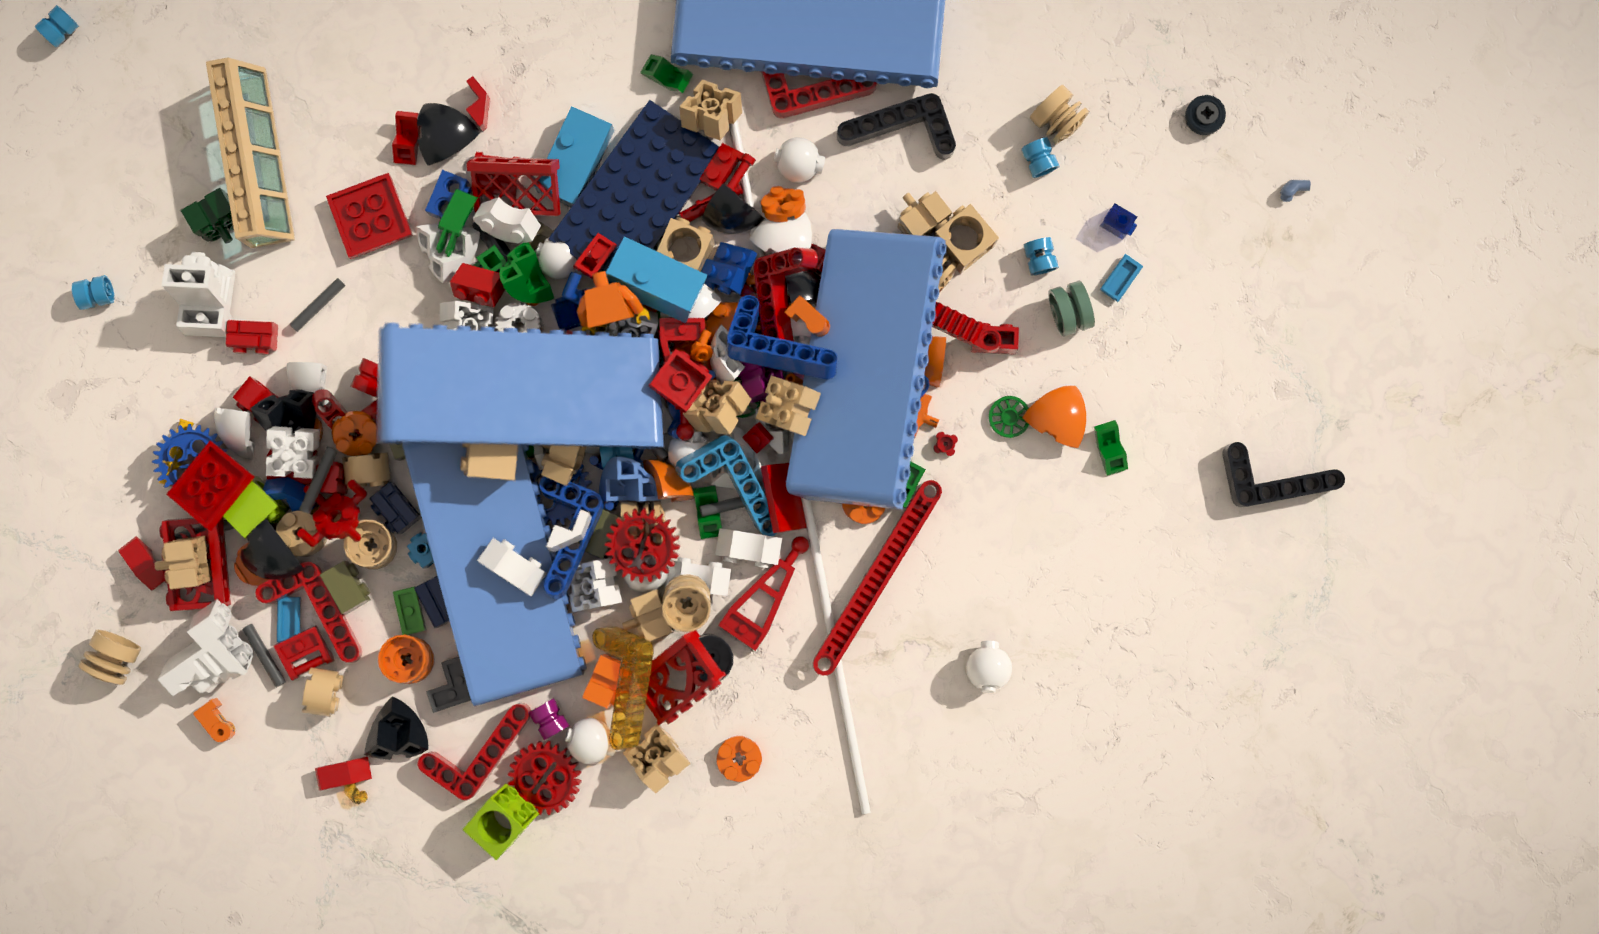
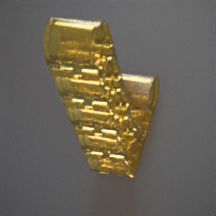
(632, 683)

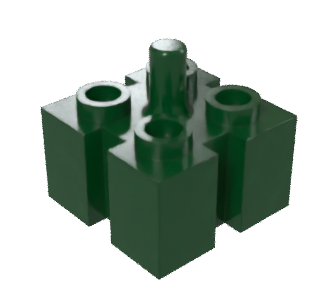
(210, 216)

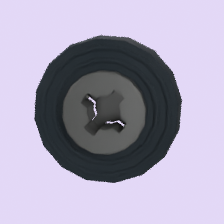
(1199, 120)

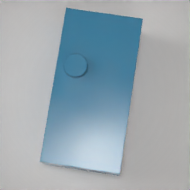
(579, 152)
(656, 279)

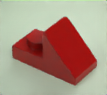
(595, 255)

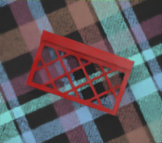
(517, 167)

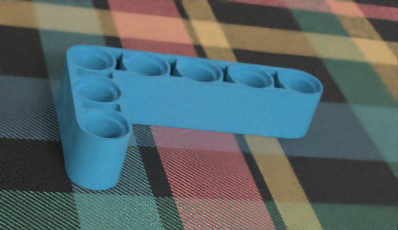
(738, 478)

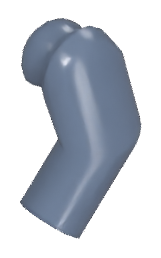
(1292, 187)

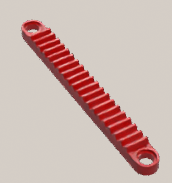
(946, 319)
(877, 577)

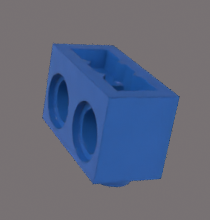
(441, 193)

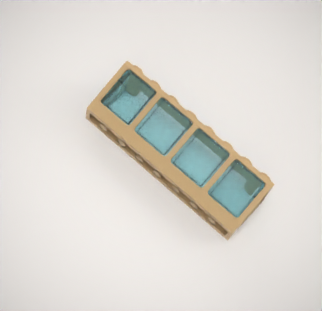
(250, 152)

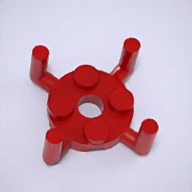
(329, 510)

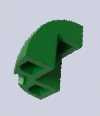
(524, 277)

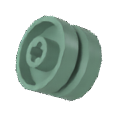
(1071, 308)

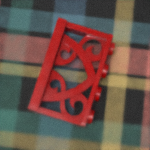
(217, 554)
(684, 649)

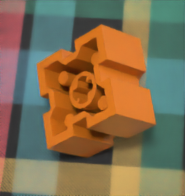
(603, 683)

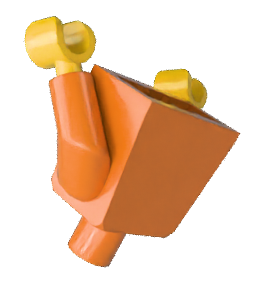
(608, 304)

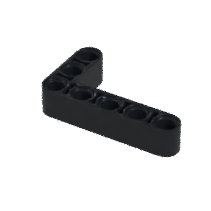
(902, 121)
(1276, 487)

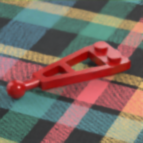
(677, 331)
(744, 628)

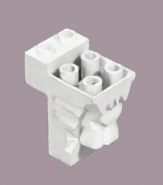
(202, 294)
(211, 657)

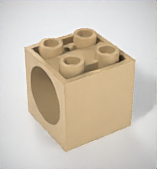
(681, 228)
(985, 240)
(490, 461)

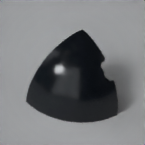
(443, 132)
(730, 213)
(803, 284)
(292, 411)
(268, 554)
(396, 732)

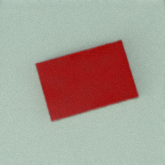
(784, 508)

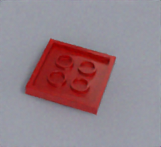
(369, 215)
(210, 485)

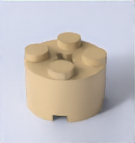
(367, 469)
(288, 528)
(321, 692)

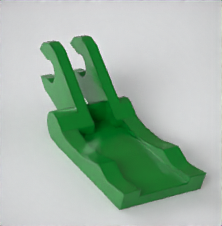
(454, 220)

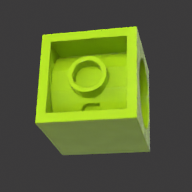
(254, 507)
(489, 833)

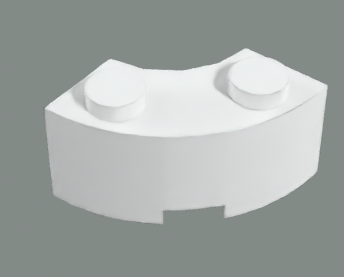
(506, 222)
(749, 547)
(511, 566)
(713, 575)

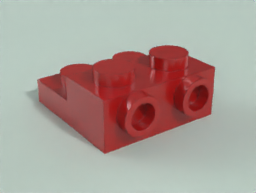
(680, 380)

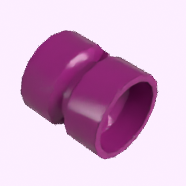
(548, 719)

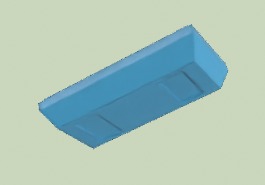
(1121, 278)
(288, 617)

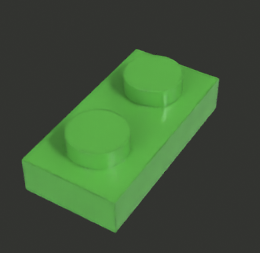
(409, 611)

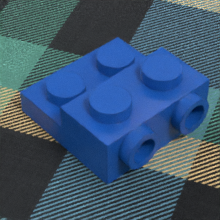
(729, 268)

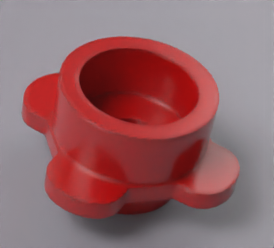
(949, 449)

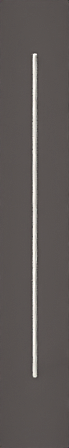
(817, 558)

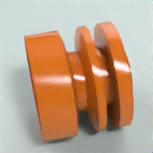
(393, 659)

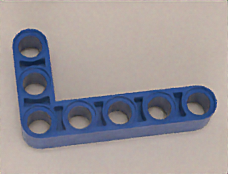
(774, 352)
(565, 554)

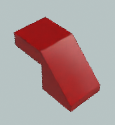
(479, 109)
(406, 140)
(141, 562)
(343, 773)

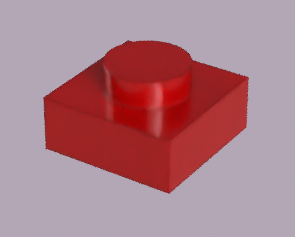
(758, 437)

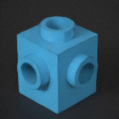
(416, 550)

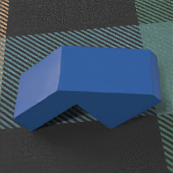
(286, 489)

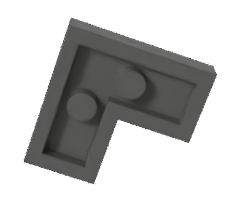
(454, 692)

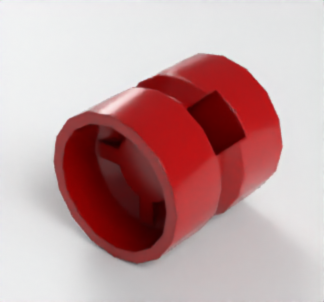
(367, 379)

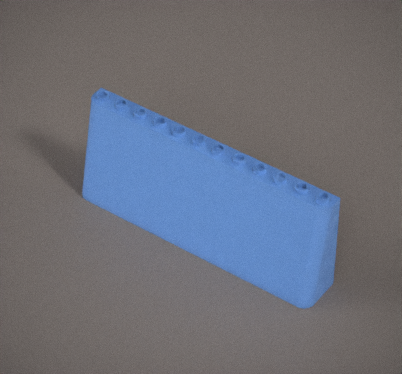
(814, 38)
(881, 314)
(517, 387)
(500, 632)

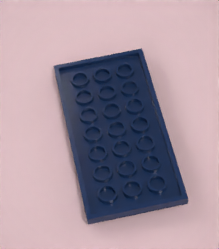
(638, 184)

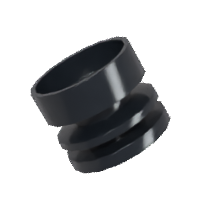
(722, 654)

